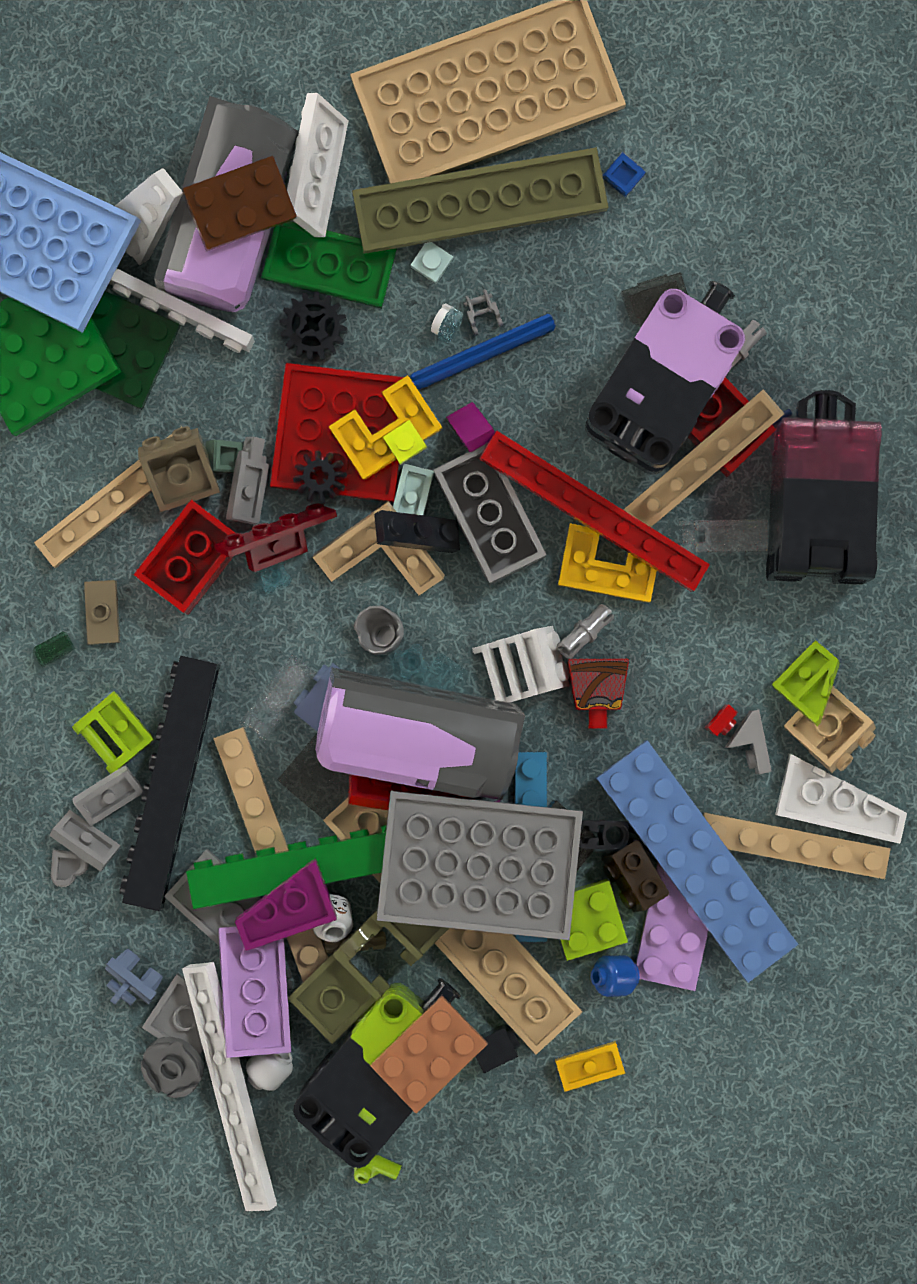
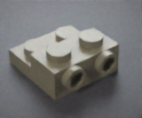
(177, 468)

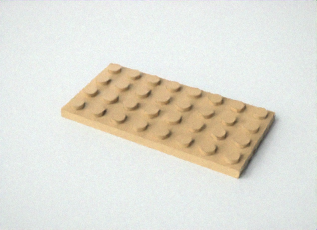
(488, 90)

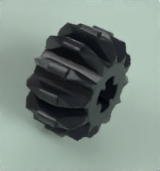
(312, 485)

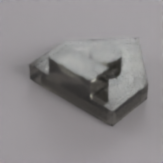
(643, 297)

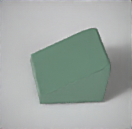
(223, 455)

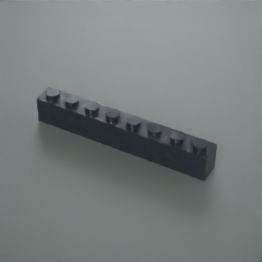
(170, 783)

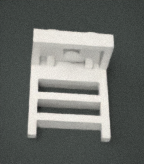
(539, 660)

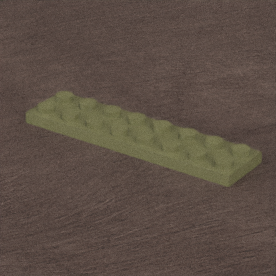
(480, 200)

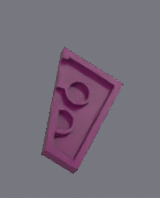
(289, 909)

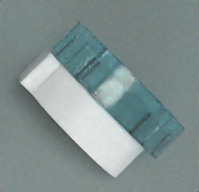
(446, 323)

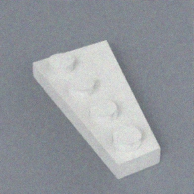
(154, 205)

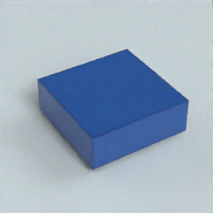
(624, 174)

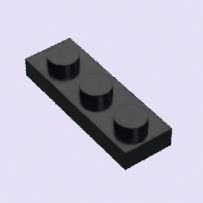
(416, 531)

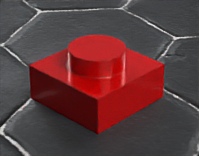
(723, 721)

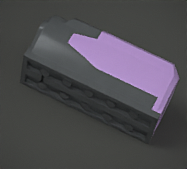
(226, 140)
(418, 735)

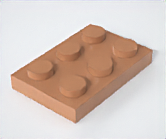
(429, 1054)

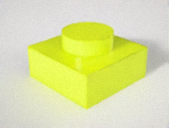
(405, 442)

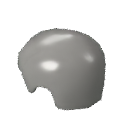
(378, 619)

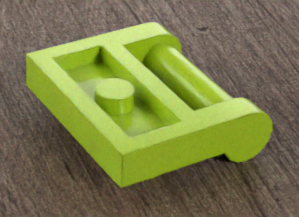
(120, 725)

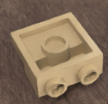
(837, 735)

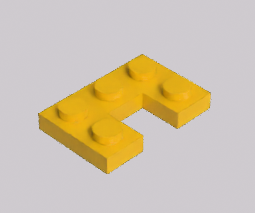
(370, 452)
(583, 572)

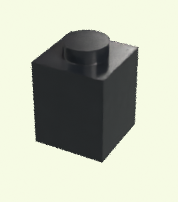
(500, 1048)

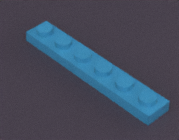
(532, 791)

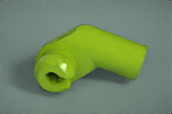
(377, 1166)

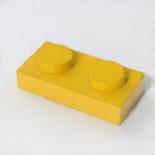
(590, 1066)

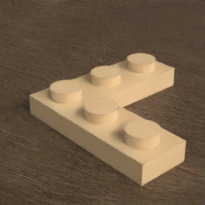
(361, 541)

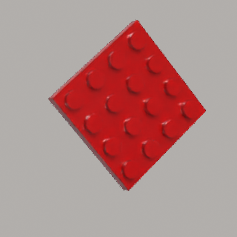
(314, 401)

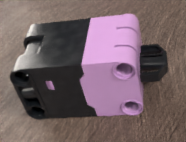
(666, 378)

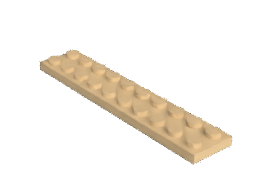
(489, 960)

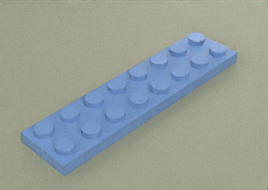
(697, 861)

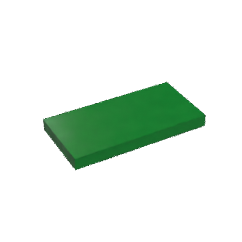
(328, 265)

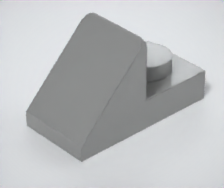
(752, 733)

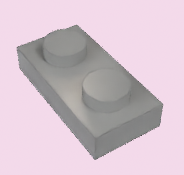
(107, 795)
(85, 840)

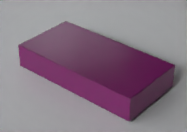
(471, 426)

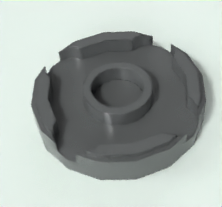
(172, 1067)

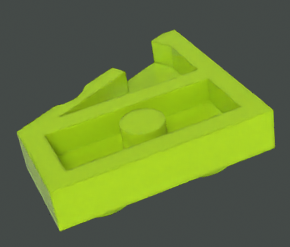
(809, 681)

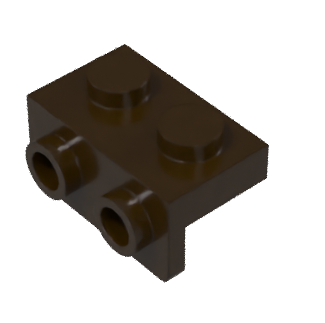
(635, 877)

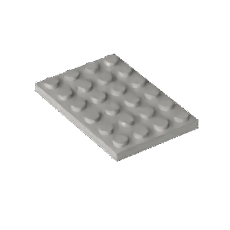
(479, 865)

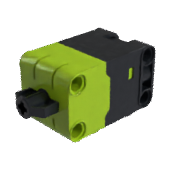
(346, 1096)

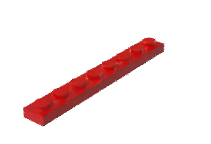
(594, 511)

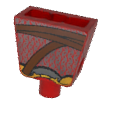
(597, 687)

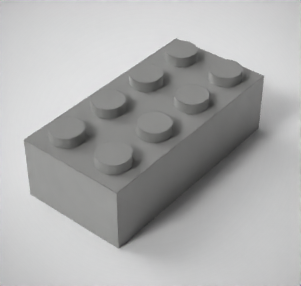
(489, 516)

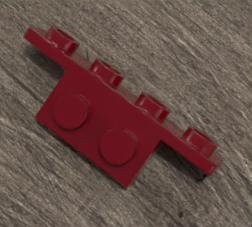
(275, 541)

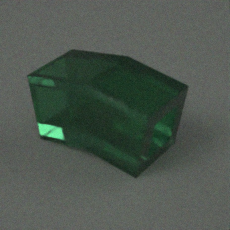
(53, 649)

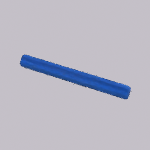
(483, 351)

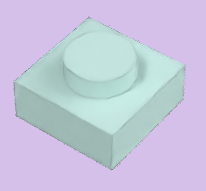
(431, 262)

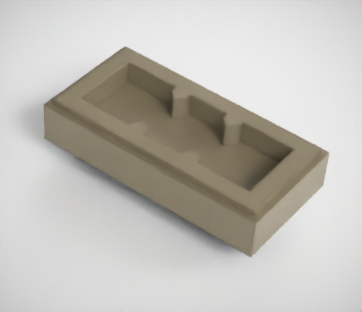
(102, 612)

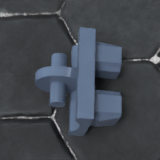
(121, 970)

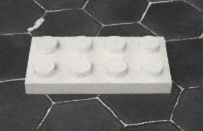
(316, 163)

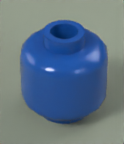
(615, 975)

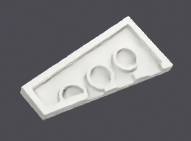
(828, 801)

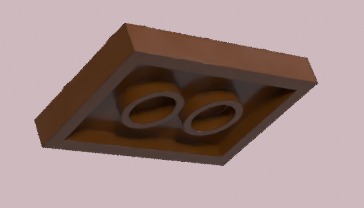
(239, 203)

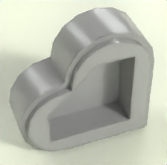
(66, 867)

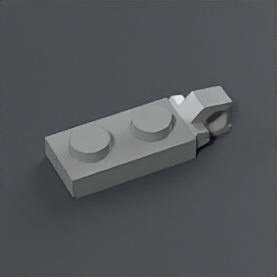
(248, 483)

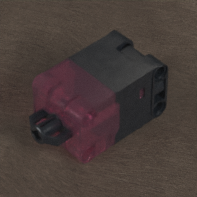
(824, 494)

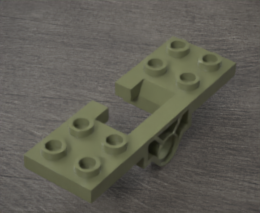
(339, 992)

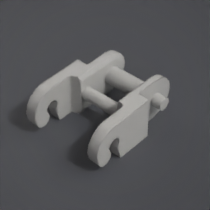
(492, 308)

